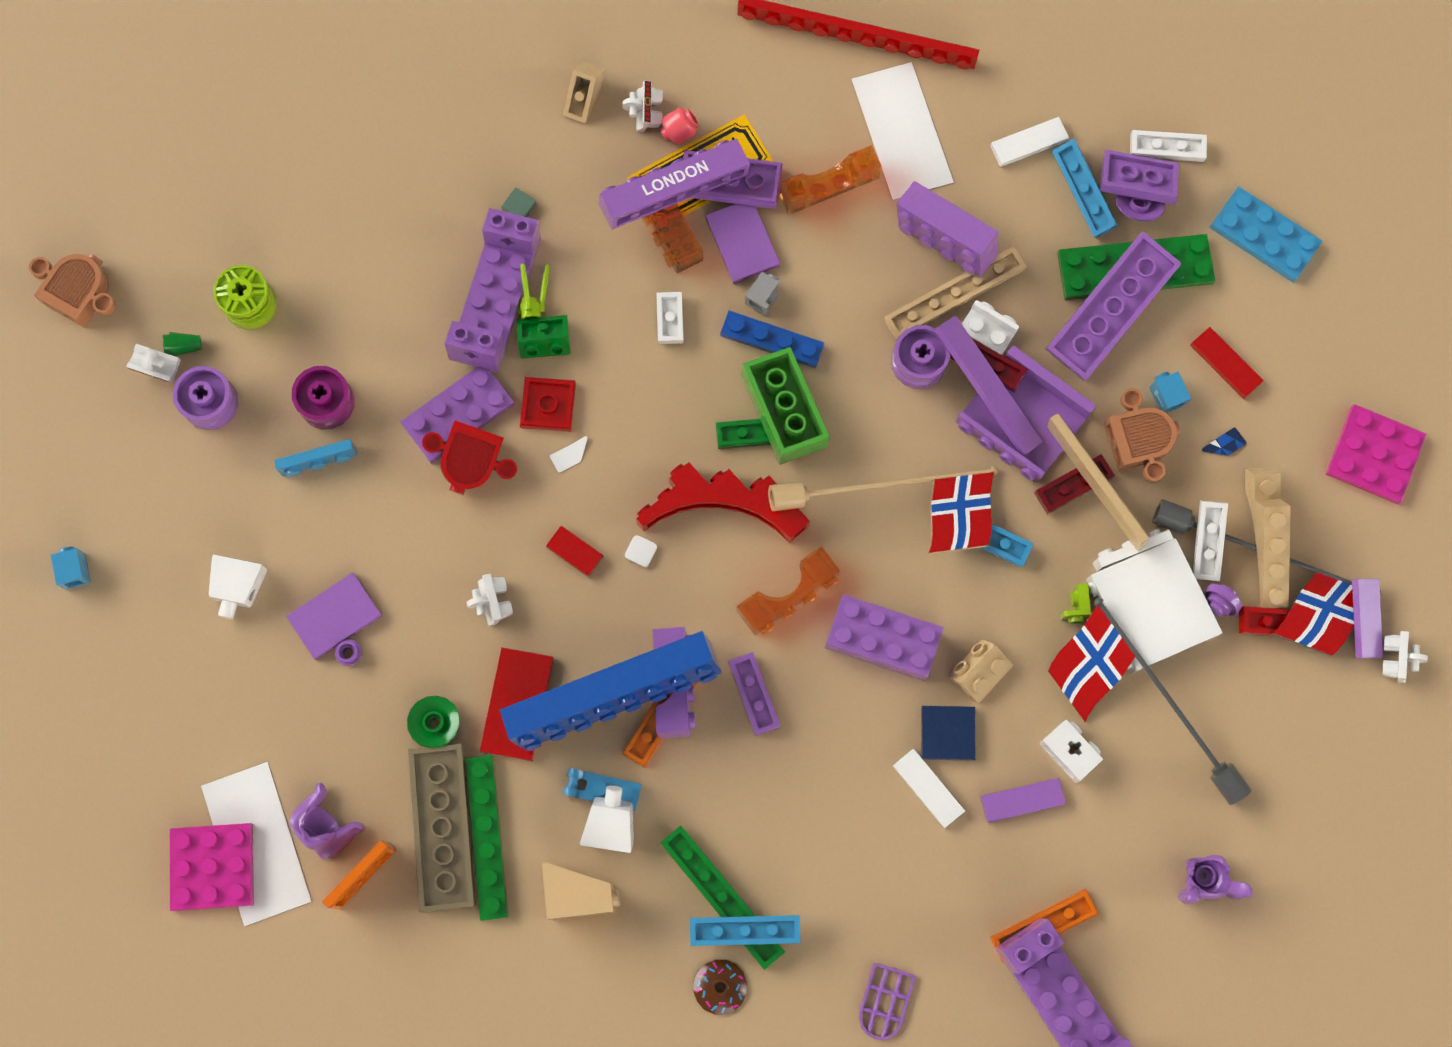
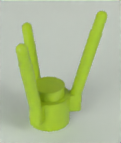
(530, 307)

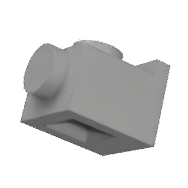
(762, 293)

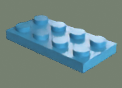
(1266, 234)

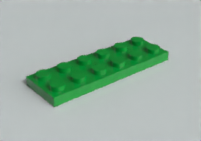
(1086, 266)

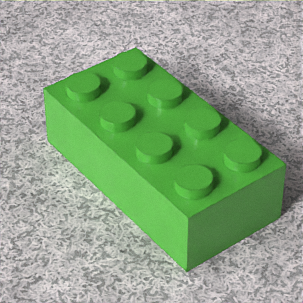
(785, 405)

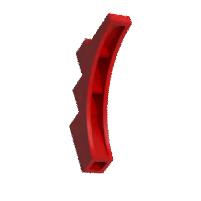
(725, 492)

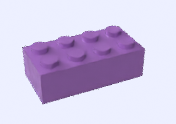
(947, 229)
(884, 637)

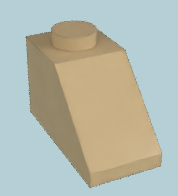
(583, 91)

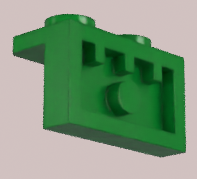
(543, 337)

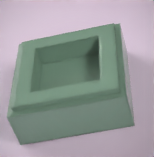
(519, 203)

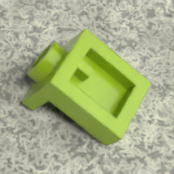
(1081, 601)

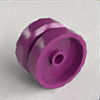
(323, 397)

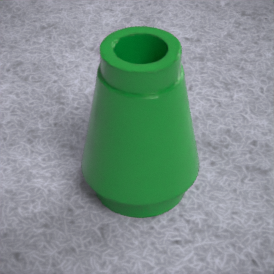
(180, 343)

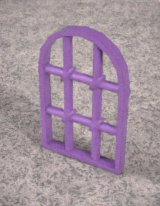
(894, 994)

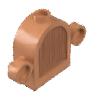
(73, 287)
(1141, 436)

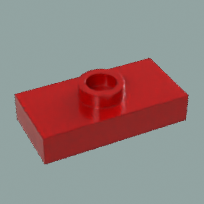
(1260, 620)

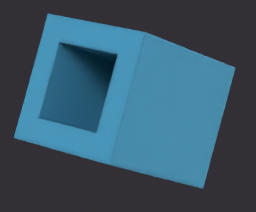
(1169, 391)
(70, 568)

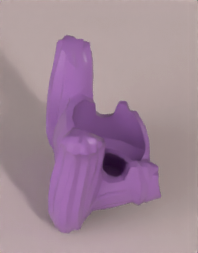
(318, 829)
(1214, 884)

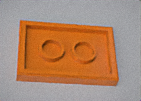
(359, 875)

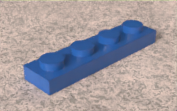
(771, 338)

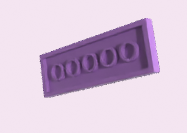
(1113, 306)

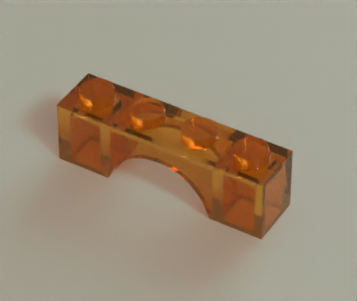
(807, 190)
(761, 610)

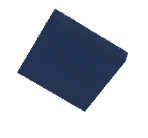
(948, 733)

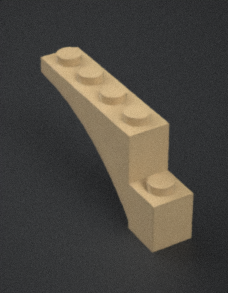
(1272, 534)

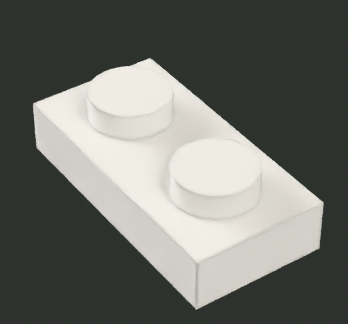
(669, 317)

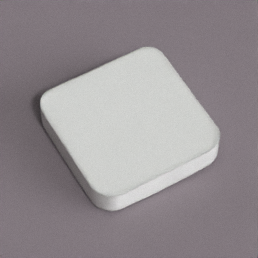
(641, 551)

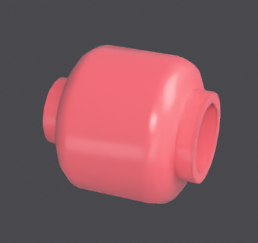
(679, 126)

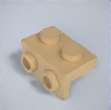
(980, 670)

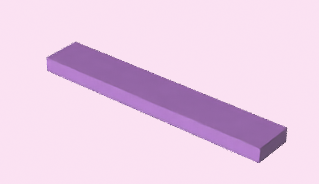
(988, 385)

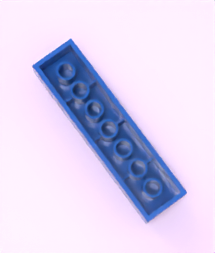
(611, 692)

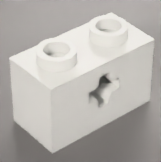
(1058, 744)

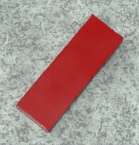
(1226, 362)

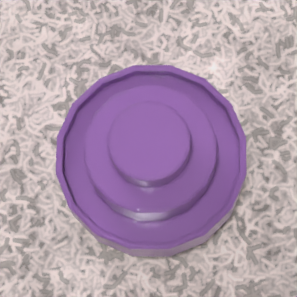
(1222, 600)

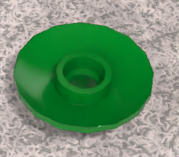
(430, 709)

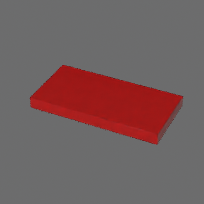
(516, 679)

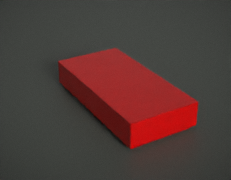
(574, 551)

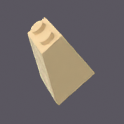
(575, 894)

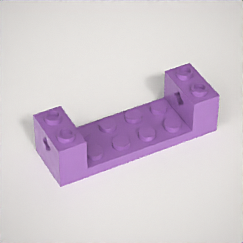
(495, 291)
(1057, 988)

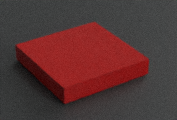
(547, 404)

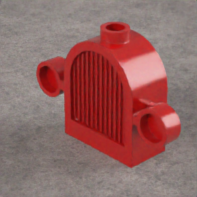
(469, 456)

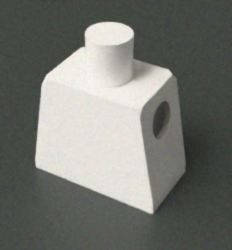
(234, 583)
(610, 823)

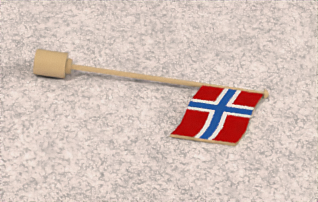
(957, 506)

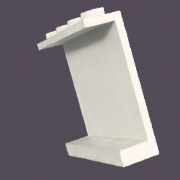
(1156, 603)

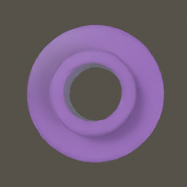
(342, 647)

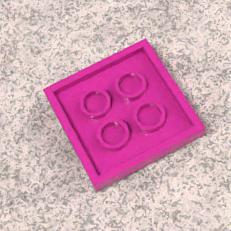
(1376, 454)
(211, 867)

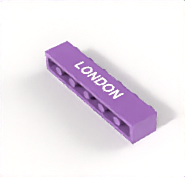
(673, 183)

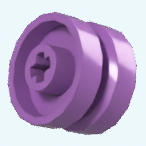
(917, 371)
(205, 397)

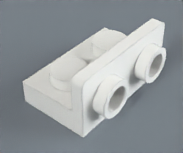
(990, 327)

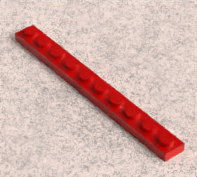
(858, 32)

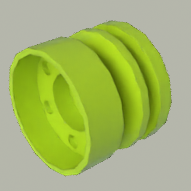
(247, 310)

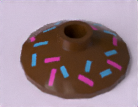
(716, 972)

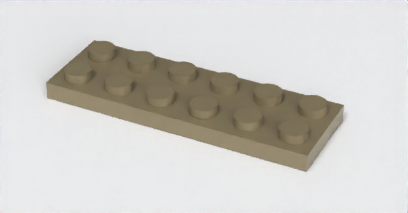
(441, 828)

